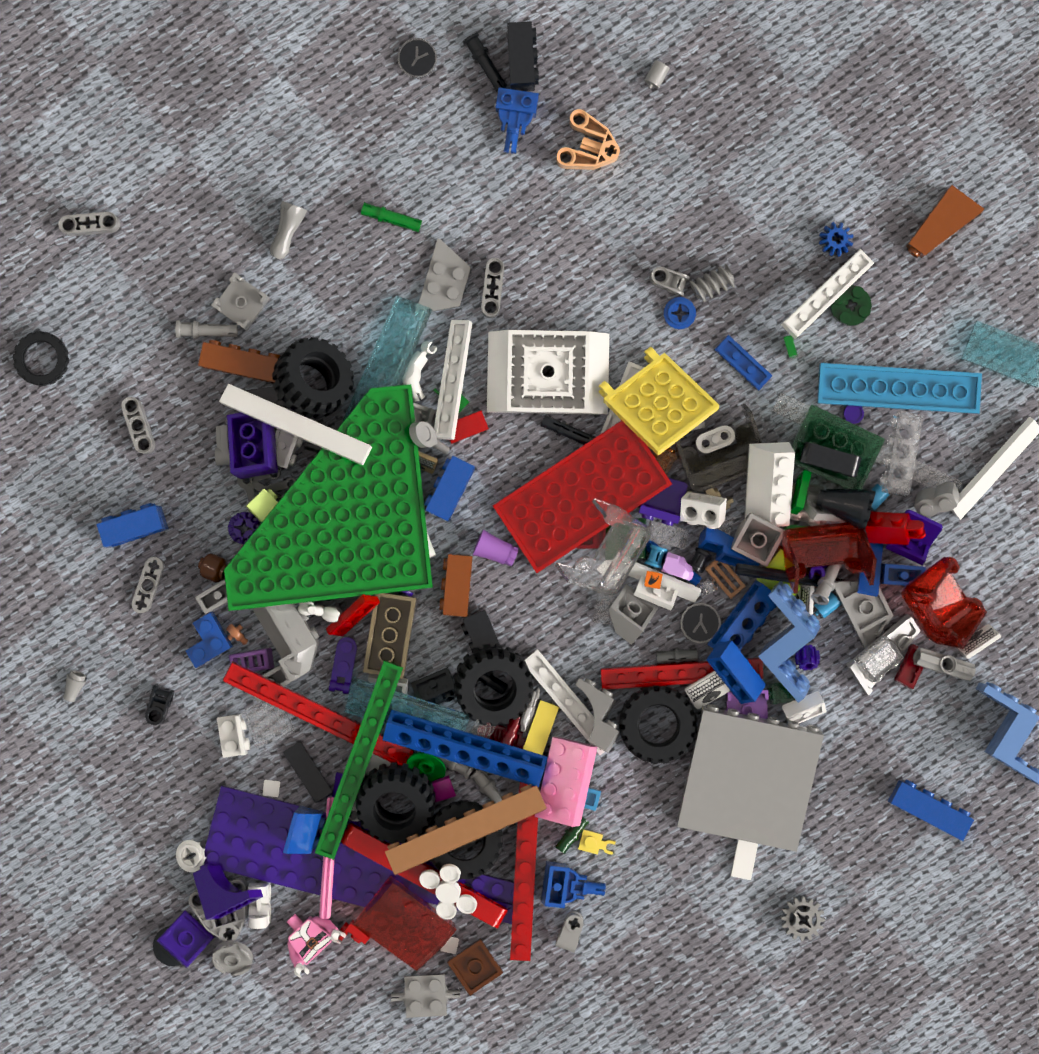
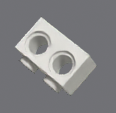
(703, 505)

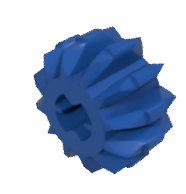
(832, 245)

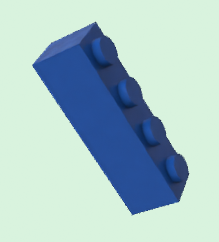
(931, 810)

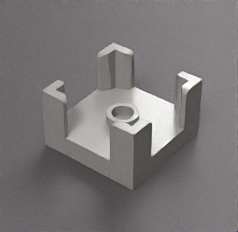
(241, 302)

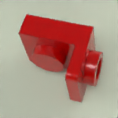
(356, 934)

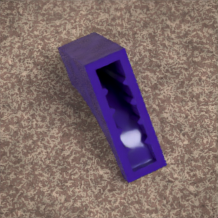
(218, 894)

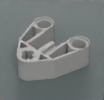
(213, 926)

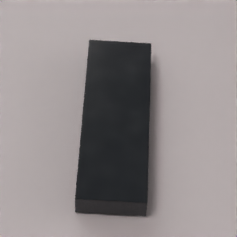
(308, 771)

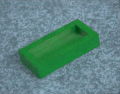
(790, 345)
(800, 492)

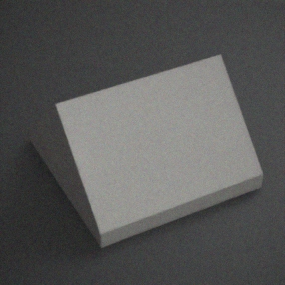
(757, 539)

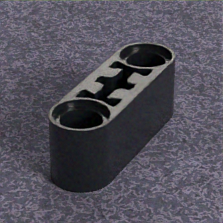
(830, 459)

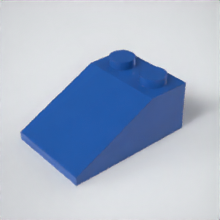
(303, 831)

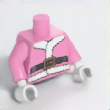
(309, 940)

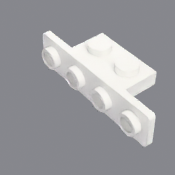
(668, 591)

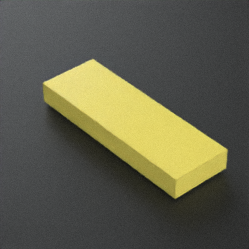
(541, 727)

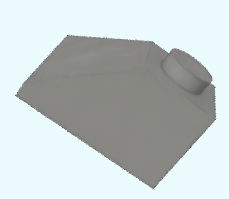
(630, 614)

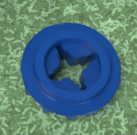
(687, 307)

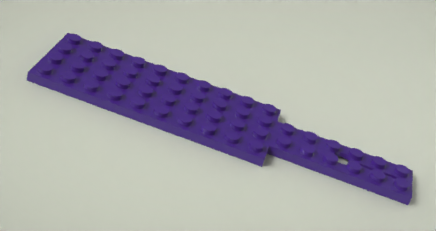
(250, 840)

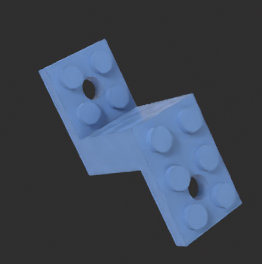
(789, 641)
(1012, 731)

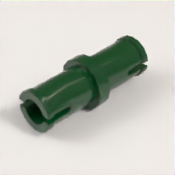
(570, 836)

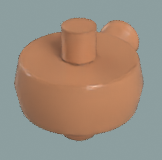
(235, 633)

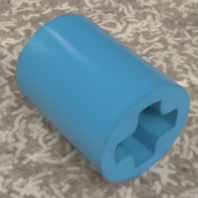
(879, 497)
(825, 610)

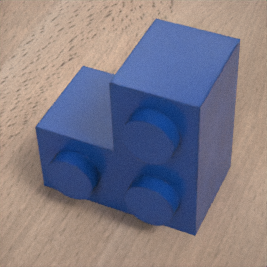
(214, 640)

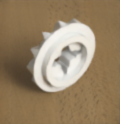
(184, 850)

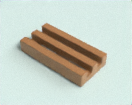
(722, 586)

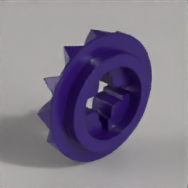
(237, 520)

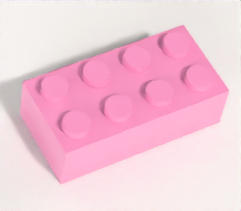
(566, 780)

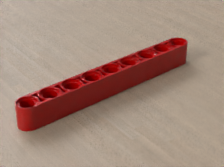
(374, 849)

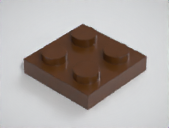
(475, 967)

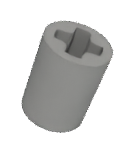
(656, 74)

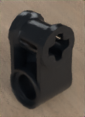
(159, 703)

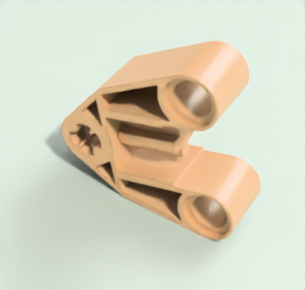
(596, 130)

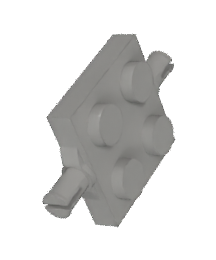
(425, 995)

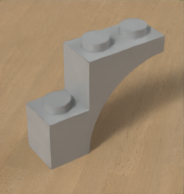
(603, 733)

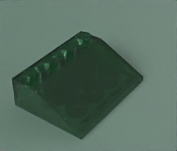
(838, 434)

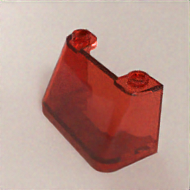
(942, 606)

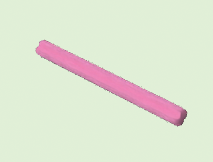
(327, 878)

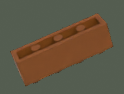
(237, 362)

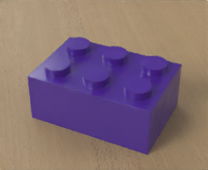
(251, 446)

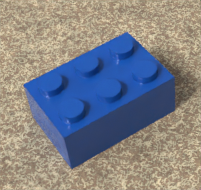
(449, 488)
(132, 525)

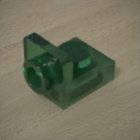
(779, 694)

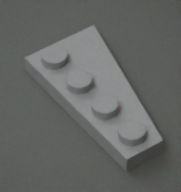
(901, 633)

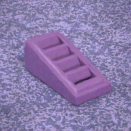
(267, 656)

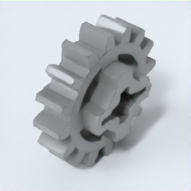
(808, 912)

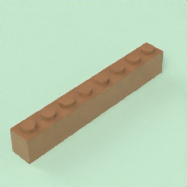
(465, 830)

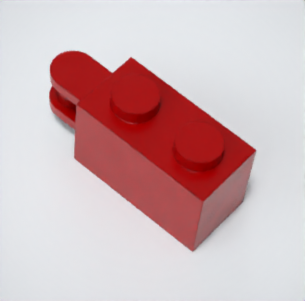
(893, 528)

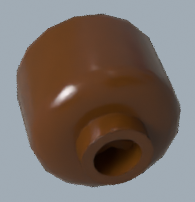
(212, 567)

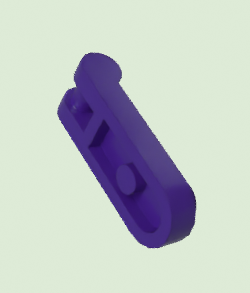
(343, 665)

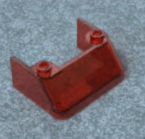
(827, 546)

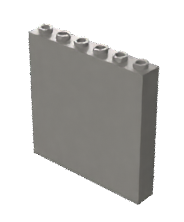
(750, 777)

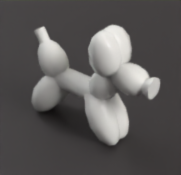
(328, 613)

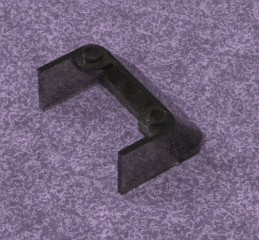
(722, 464)

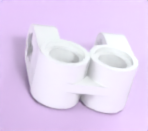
(260, 909)

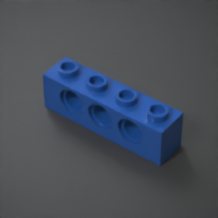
(745, 609)

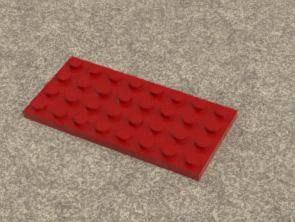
(556, 507)

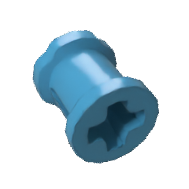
(656, 556)

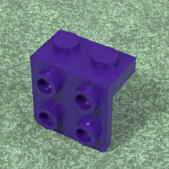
(665, 504)
(918, 548)

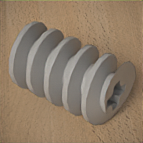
(712, 283)

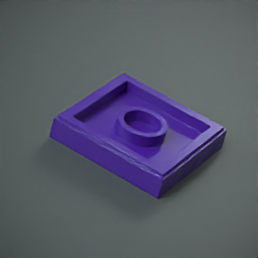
(185, 939)

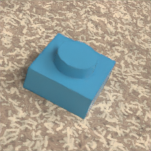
(592, 799)

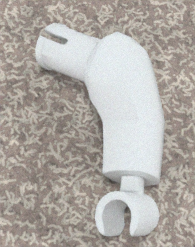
(413, 371)

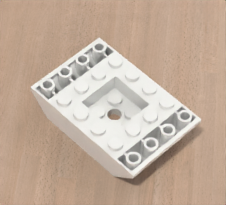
(517, 378)

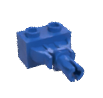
(516, 110)
(565, 885)

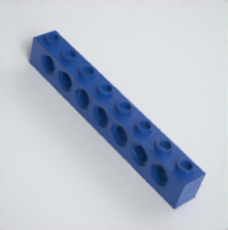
(464, 748)

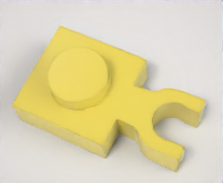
(592, 842)

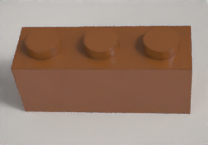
(456, 585)

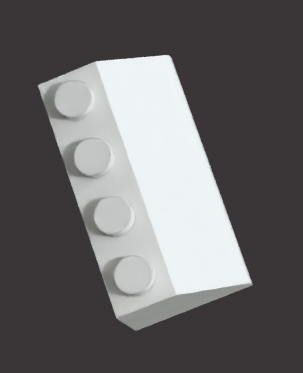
(770, 482)

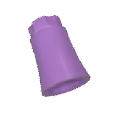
(495, 549)

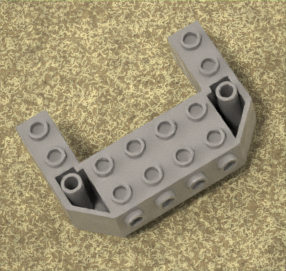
(286, 629)

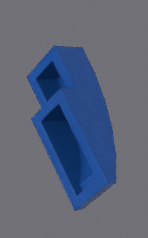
(720, 543)

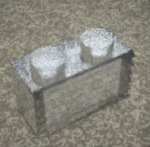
(879, 659)

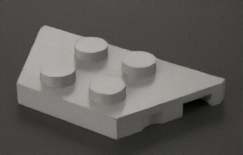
(445, 279)
(865, 612)

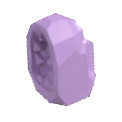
(677, 566)

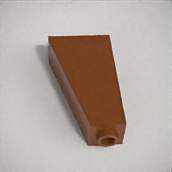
(945, 219)

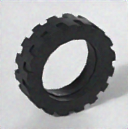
(19, 358)

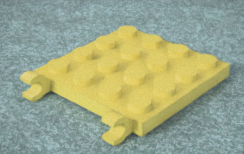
(659, 402)

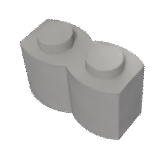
(938, 499)

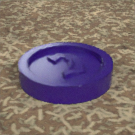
(853, 414)

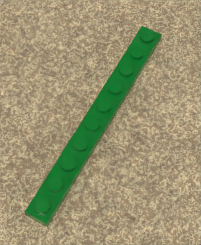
(359, 759)

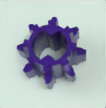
(807, 657)

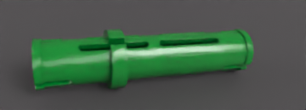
(388, 216)

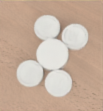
(448, 891)

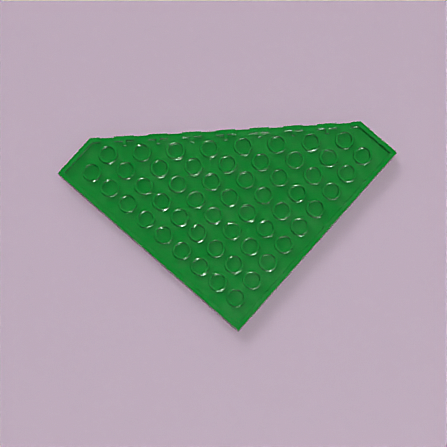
(341, 522)

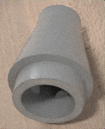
(74, 684)

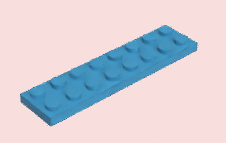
(899, 388)

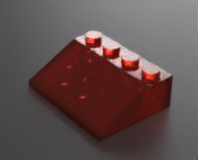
(404, 924)

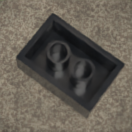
(522, 56)

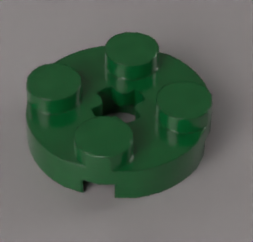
(861, 310)

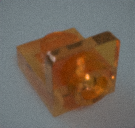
(666, 459)

